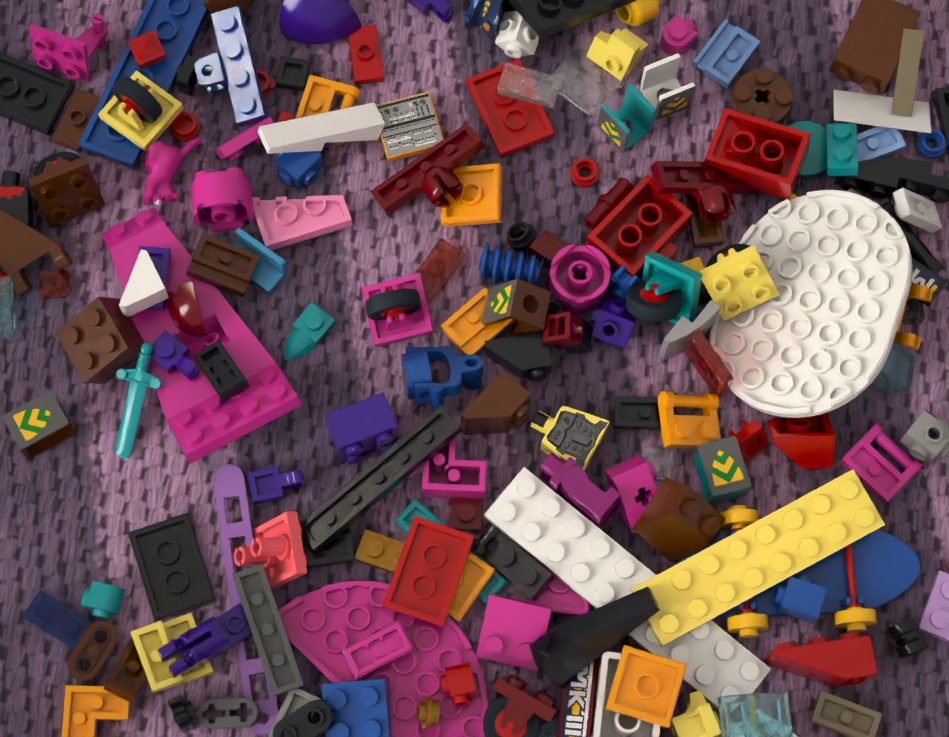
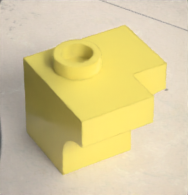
(617, 52)
(697, 720)

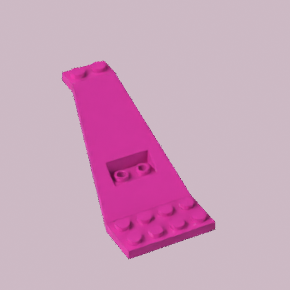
(193, 407)

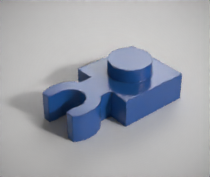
(620, 282)

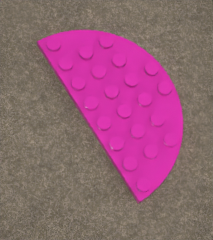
(349, 611)

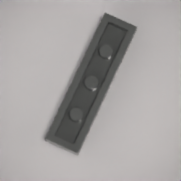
(268, 630)

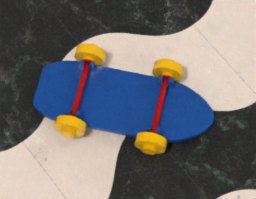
(855, 578)

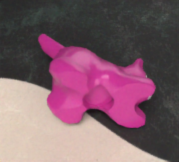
(162, 164)

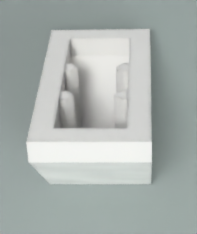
(143, 287)

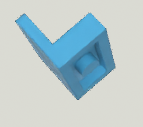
(269, 268)

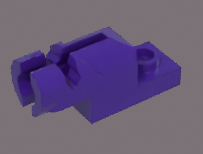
(206, 641)

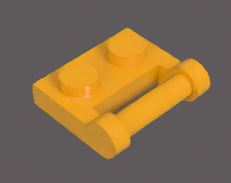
(320, 95)
(688, 430)

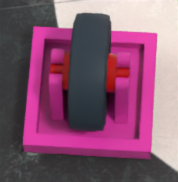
(397, 310)

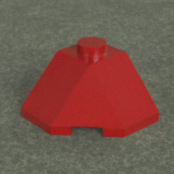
(805, 440)

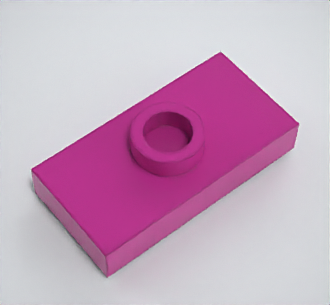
(377, 650)

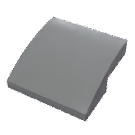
(677, 338)

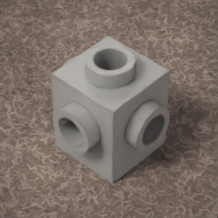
(927, 438)

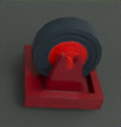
(518, 710)

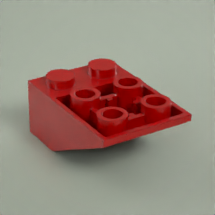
(828, 662)

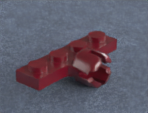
(430, 173)
(705, 182)

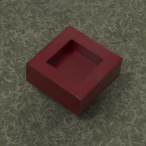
(466, 514)

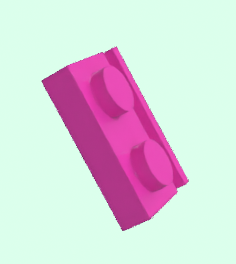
(234, 147)

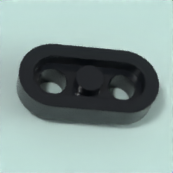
(300, 720)

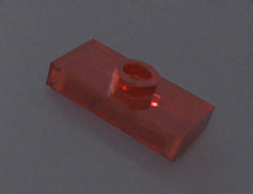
(439, 267)

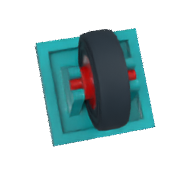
(665, 291)

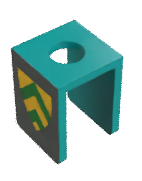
(635, 110)
(722, 470)

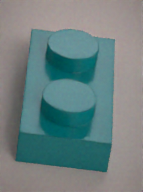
(842, 149)

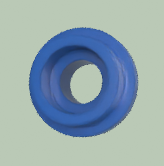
(935, 137)

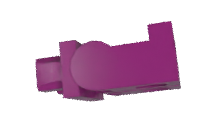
(577, 489)

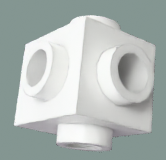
(516, 36)

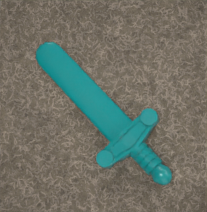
(139, 381)

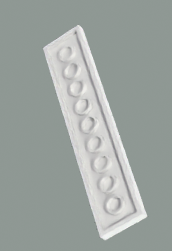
(606, 572)

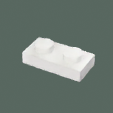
(916, 210)

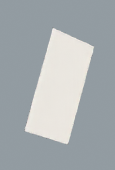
(877, 111)

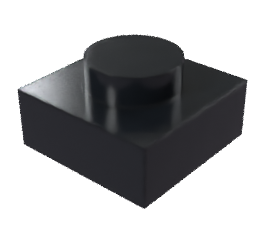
(292, 73)
(186, 75)

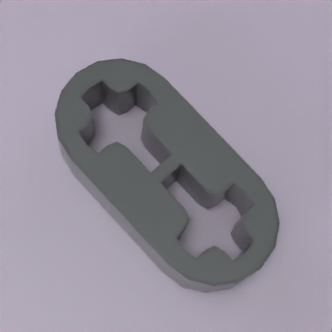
(228, 721)

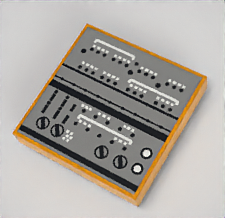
(409, 126)

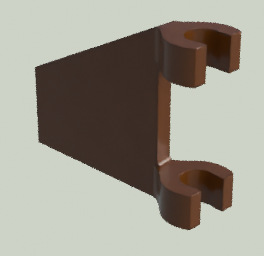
(22, 246)

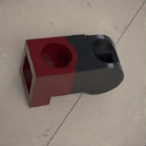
(568, 331)

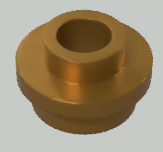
(428, 712)

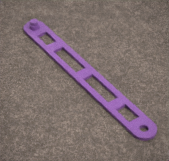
(230, 483)

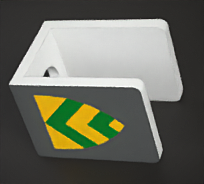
(662, 76)

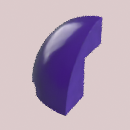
(317, 20)

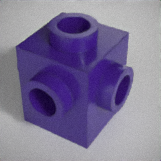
(613, 323)

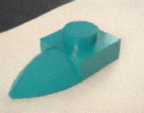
(307, 332)

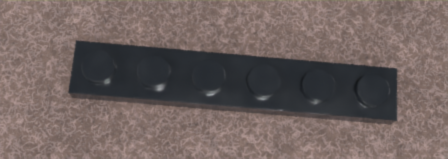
(379, 478)

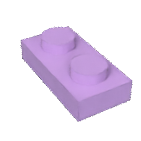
(935, 615)

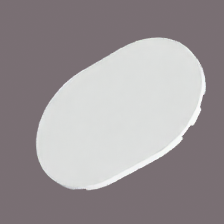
(839, 305)

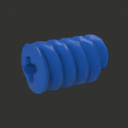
(509, 267)

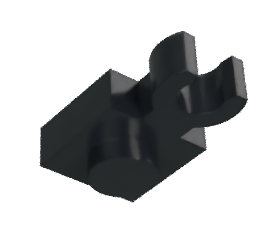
(183, 713)

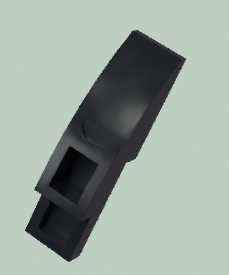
(885, 175)

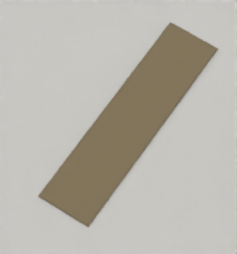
(907, 72)

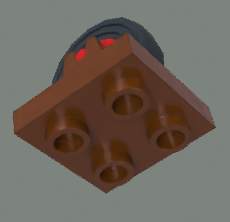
(64, 187)

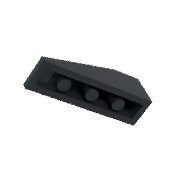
(583, 639)

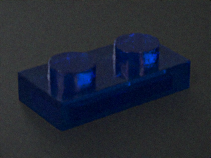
(56, 619)

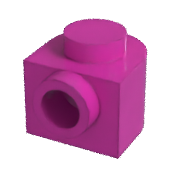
(678, 36)

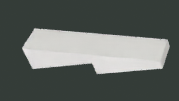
(313, 131)

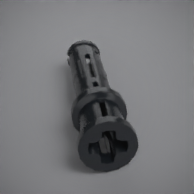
(917, 248)

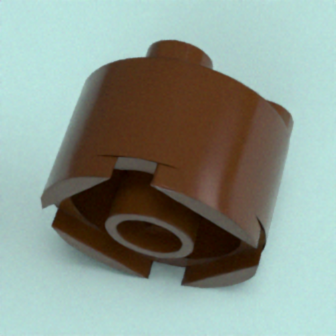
(762, 95)

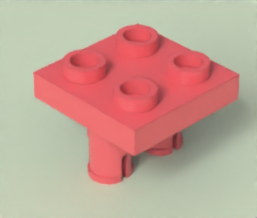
(278, 548)

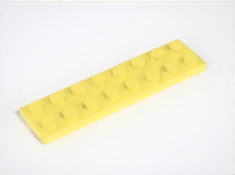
(760, 556)

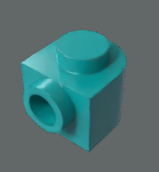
(103, 599)

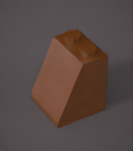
(873, 43)

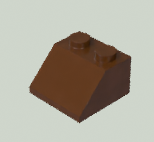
(497, 408)
(678, 521)

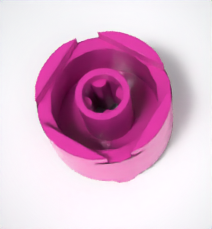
(222, 199)
(580, 262)

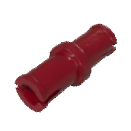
(607, 203)

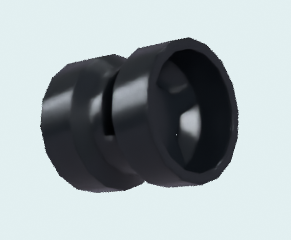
(907, 638)

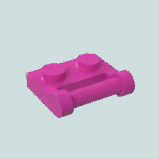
(874, 469)

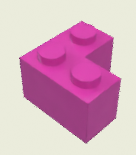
(453, 478)

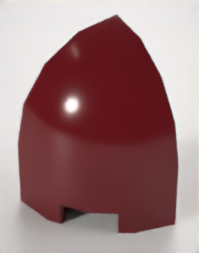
(185, 310)

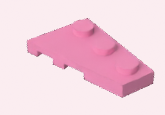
(297, 220)

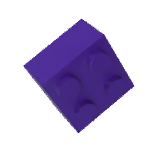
(362, 428)

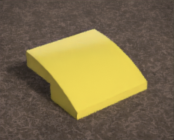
(155, 636)

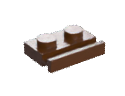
(222, 265)

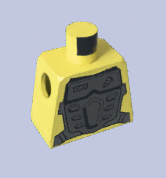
(570, 434)

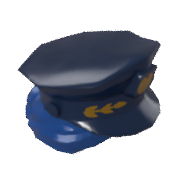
(486, 15)

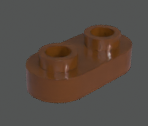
(90, 649)

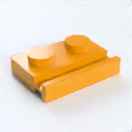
(466, 326)

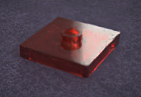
(708, 364)

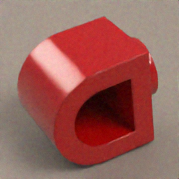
(459, 683)

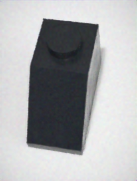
(522, 355)

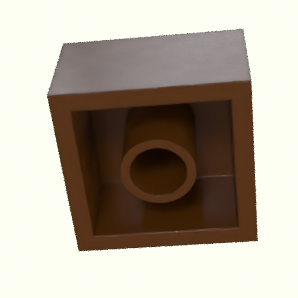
(100, 340)

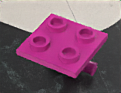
(65, 53)

